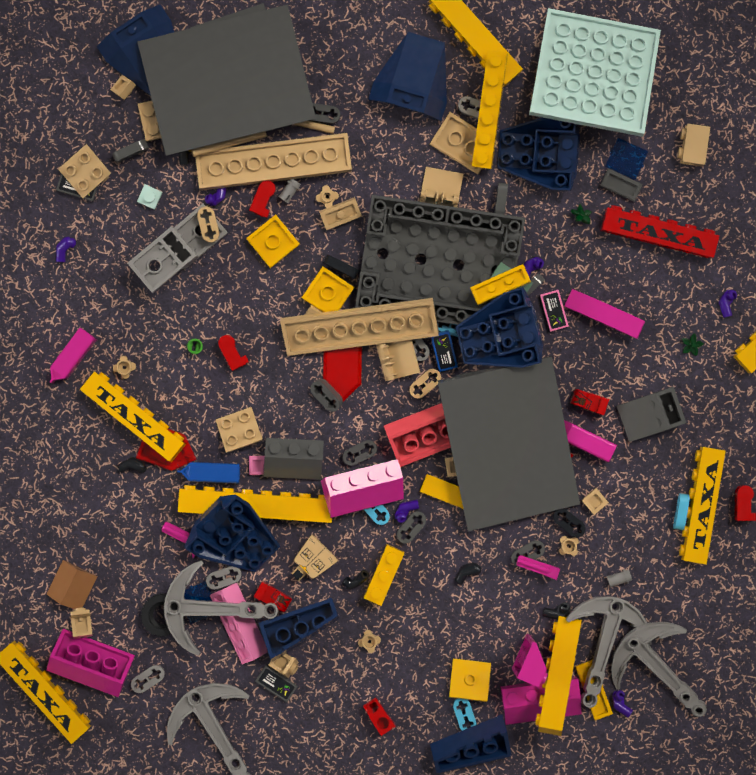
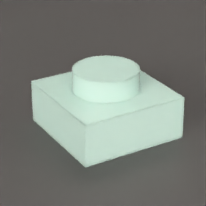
(149, 196)

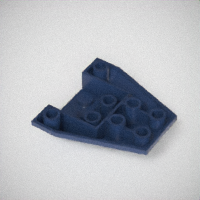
(121, 45)
(414, 77)
(541, 152)
(502, 333)
(232, 535)

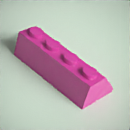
(363, 488)
(90, 663)
(529, 663)
(522, 701)

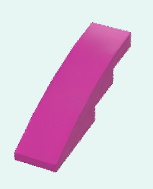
(604, 314)

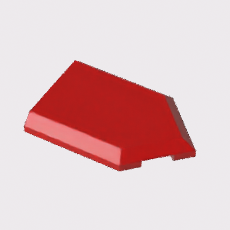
(343, 369)
(149, 455)

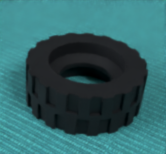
(147, 615)

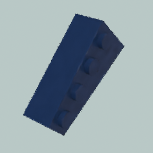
(294, 628)
(472, 746)

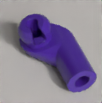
(62, 247)
(404, 508)

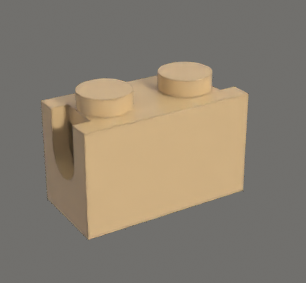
(694, 145)

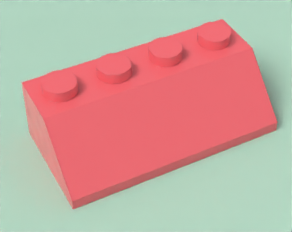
(418, 435)

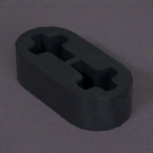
(341, 266)
(566, 526)

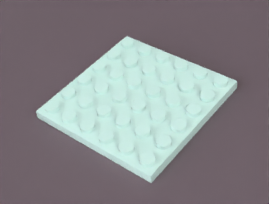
(595, 72)

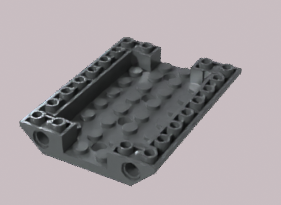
(442, 236)

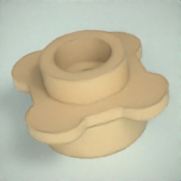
(327, 191)
(129, 367)
(564, 542)
(364, 641)

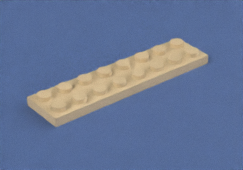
(274, 161)
(359, 326)

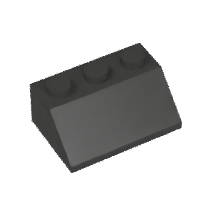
(293, 458)

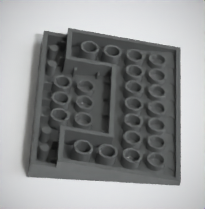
(226, 80)
(508, 443)

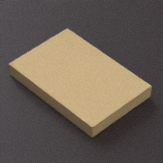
(457, 141)

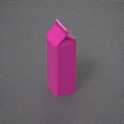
(71, 355)
(589, 442)

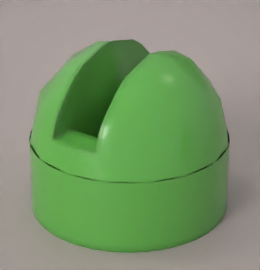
(198, 347)

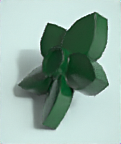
(581, 215)
(691, 345)

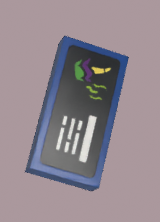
(444, 351)

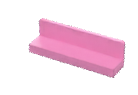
(241, 631)

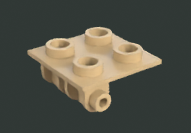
(84, 171)
(441, 187)
(398, 359)
(239, 430)

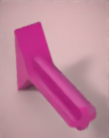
(176, 533)
(538, 567)

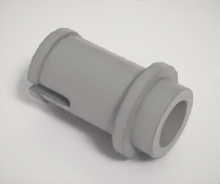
(289, 190)
(619, 578)

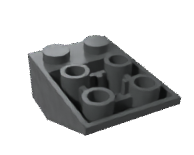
(651, 414)

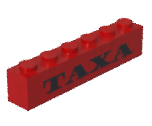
(660, 233)

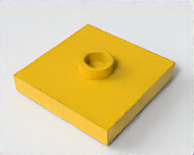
(273, 241)
(327, 291)
(470, 680)

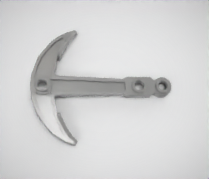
(189, 607)
(643, 635)
(606, 638)
(208, 719)

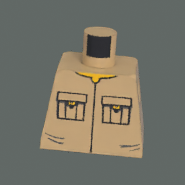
(313, 559)

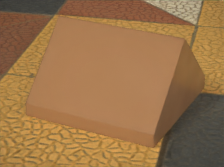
(71, 585)

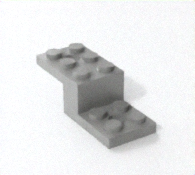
(174, 250)

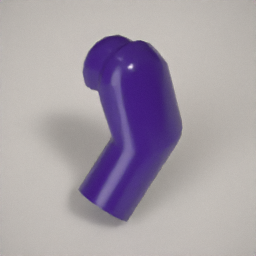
(216, 198)
(533, 264)
(725, 302)
(619, 705)

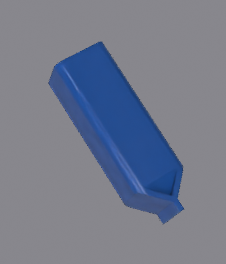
(212, 472)

